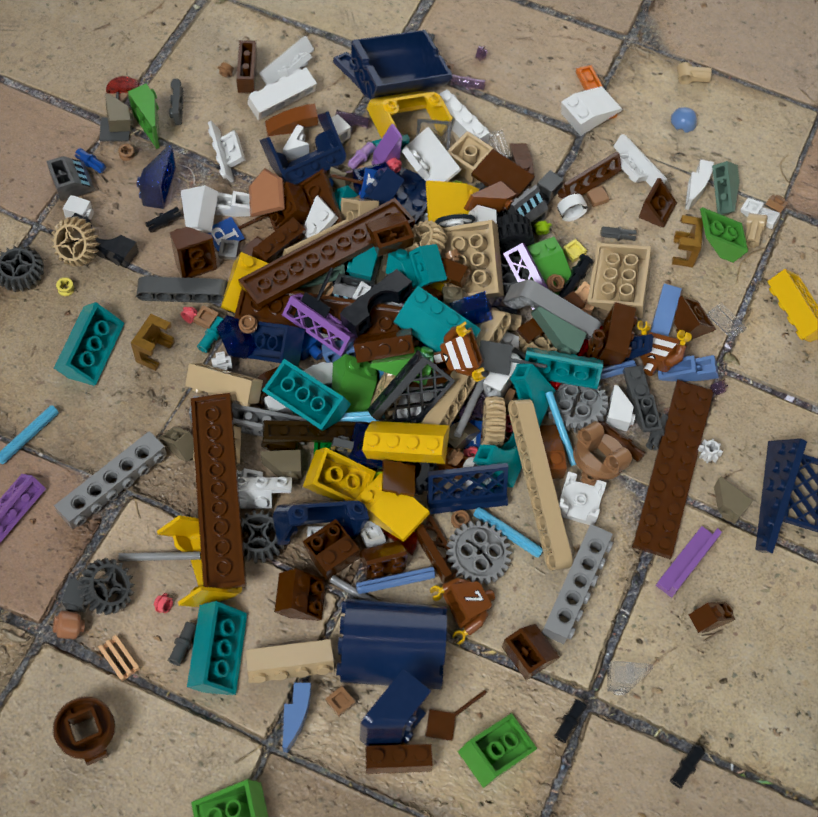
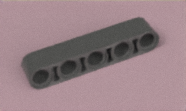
(181, 289)

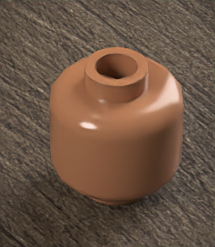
(68, 625)

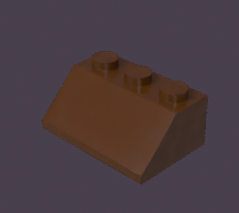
(193, 252)
(618, 334)

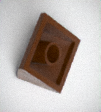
(658, 205)

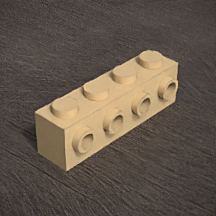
(220, 381)
(289, 661)

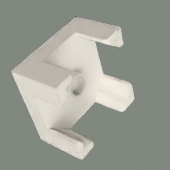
(580, 500)

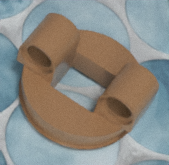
(616, 455)

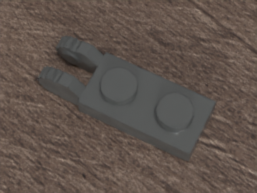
(176, 100)
(342, 445)

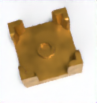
(689, 241)
(148, 337)

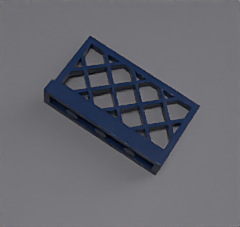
(468, 498)
(804, 523)

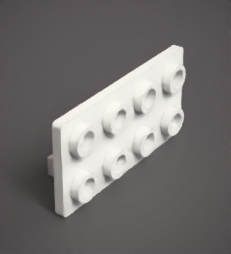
(430, 157)

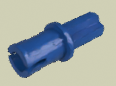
(90, 160)

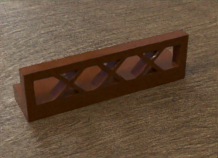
(592, 176)
(432, 552)

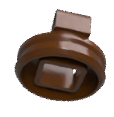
(92, 747)

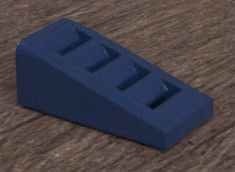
(637, 346)

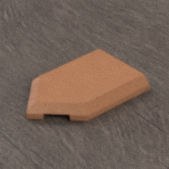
(266, 194)

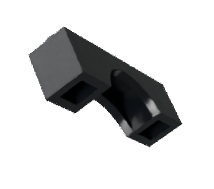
(118, 250)
(392, 288)

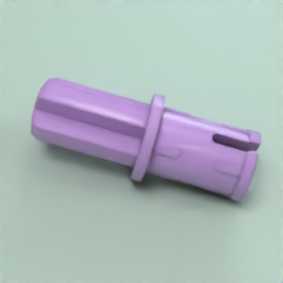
(361, 155)

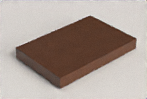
(499, 168)

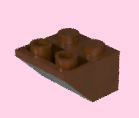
(295, 206)
(390, 233)
(331, 549)
(383, 560)
(299, 595)
(529, 650)

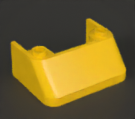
(383, 108)
(187, 539)

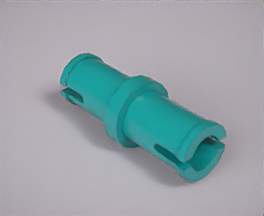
(210, 336)

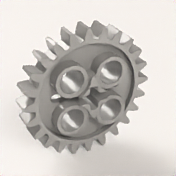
(593, 409)
(490, 541)

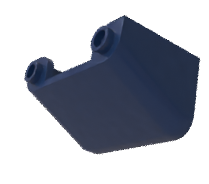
(350, 515)

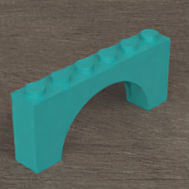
(528, 385)

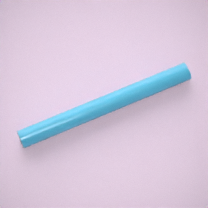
(561, 427)

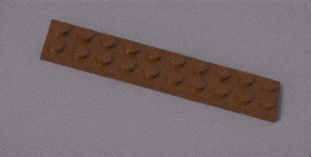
(316, 257)
(381, 316)
(673, 470)
(218, 492)

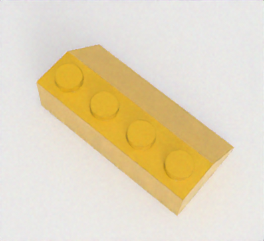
(797, 303)
(406, 442)

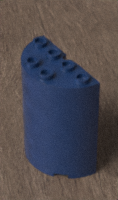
(398, 64)
(390, 637)

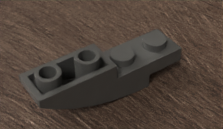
(644, 403)

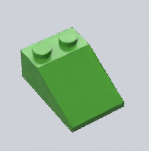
(145, 111)
(724, 235)
(550, 259)
(394, 364)
(354, 382)
(497, 750)
(238, 800)

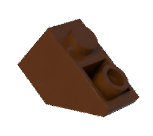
(711, 616)

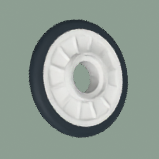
(455, 219)

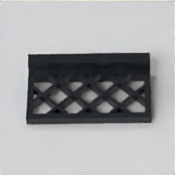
(401, 382)

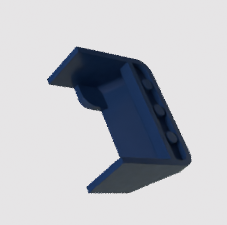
(328, 153)
(395, 713)

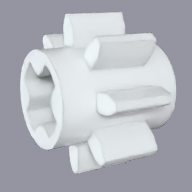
(222, 361)
(710, 451)

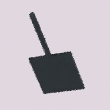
(316, 304)

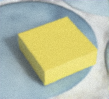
(574, 250)

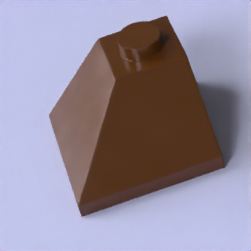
(692, 318)

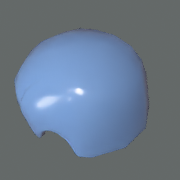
(684, 119)

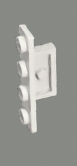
(289, 61)
(228, 150)
(635, 163)
(257, 491)

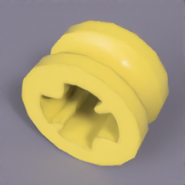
(62, 291)

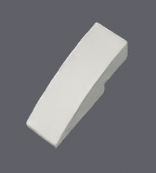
(698, 182)
(233, 205)

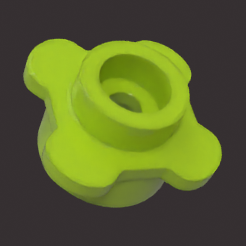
(542, 228)

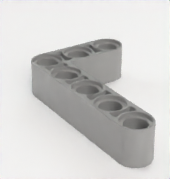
(534, 295)

